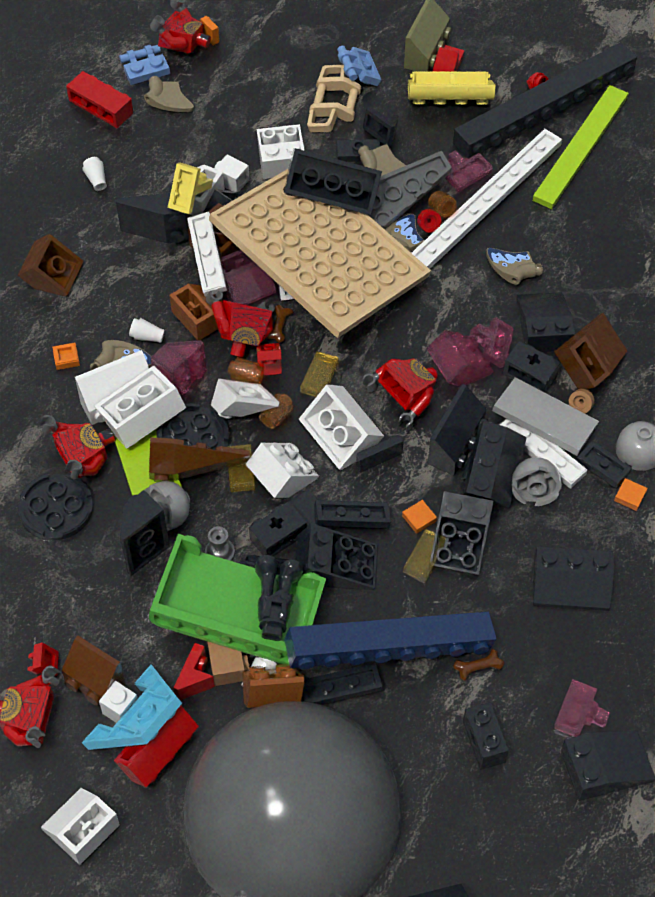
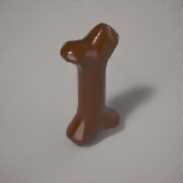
(282, 314)
(466, 668)

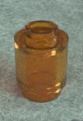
(442, 203)
(246, 371)
(275, 416)

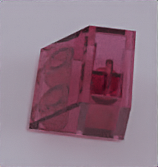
(245, 279)
(459, 358)
(181, 363)

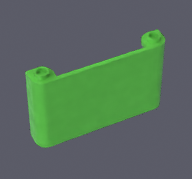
(220, 601)

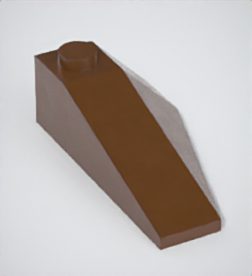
(174, 460)

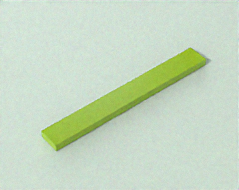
(580, 147)

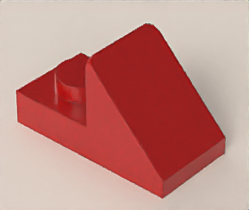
(448, 59)
(270, 358)
(192, 678)

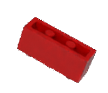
(100, 99)
(145, 761)

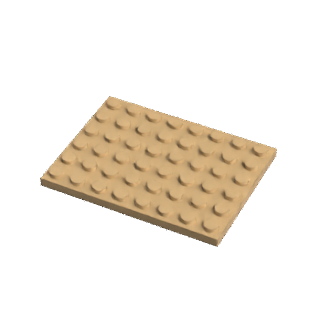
(320, 253)

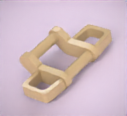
(332, 110)

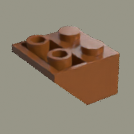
(193, 311)
(271, 685)

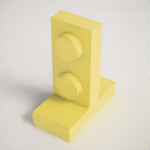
(186, 184)

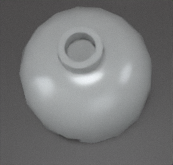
(637, 445)
(536, 481)
(173, 501)

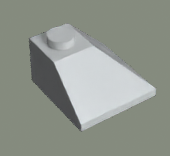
(241, 398)

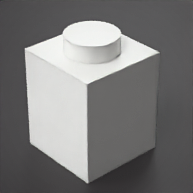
(234, 173)
(117, 701)

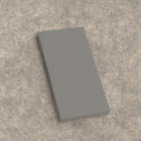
(545, 416)

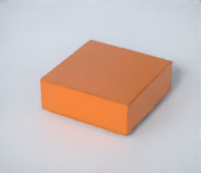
(210, 29)
(66, 356)
(630, 494)
(419, 516)

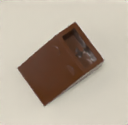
(591, 353)

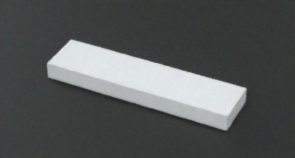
(207, 254)
(536, 446)

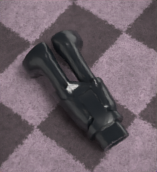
(276, 608)

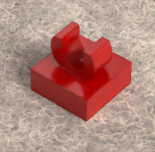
(43, 657)

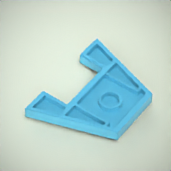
(142, 719)

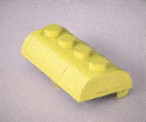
(450, 86)

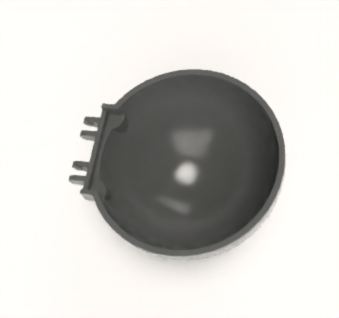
(291, 805)

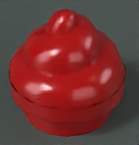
(536, 79)

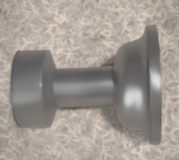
(219, 544)

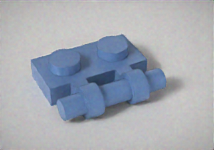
(359, 63)
(144, 69)

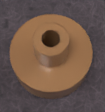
(581, 400)

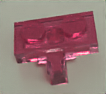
(467, 170)
(495, 340)
(580, 710)

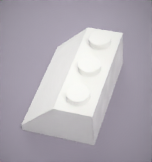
(107, 379)
(140, 406)
(340, 425)

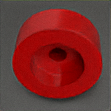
(429, 220)

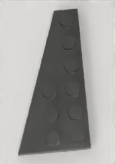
(406, 186)

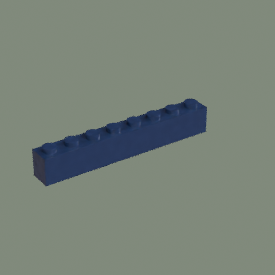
(389, 640)

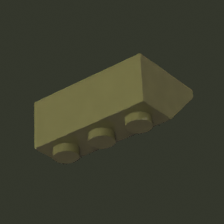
(426, 37)

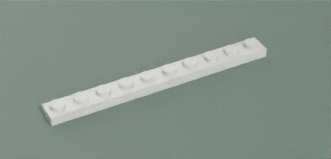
(486, 198)

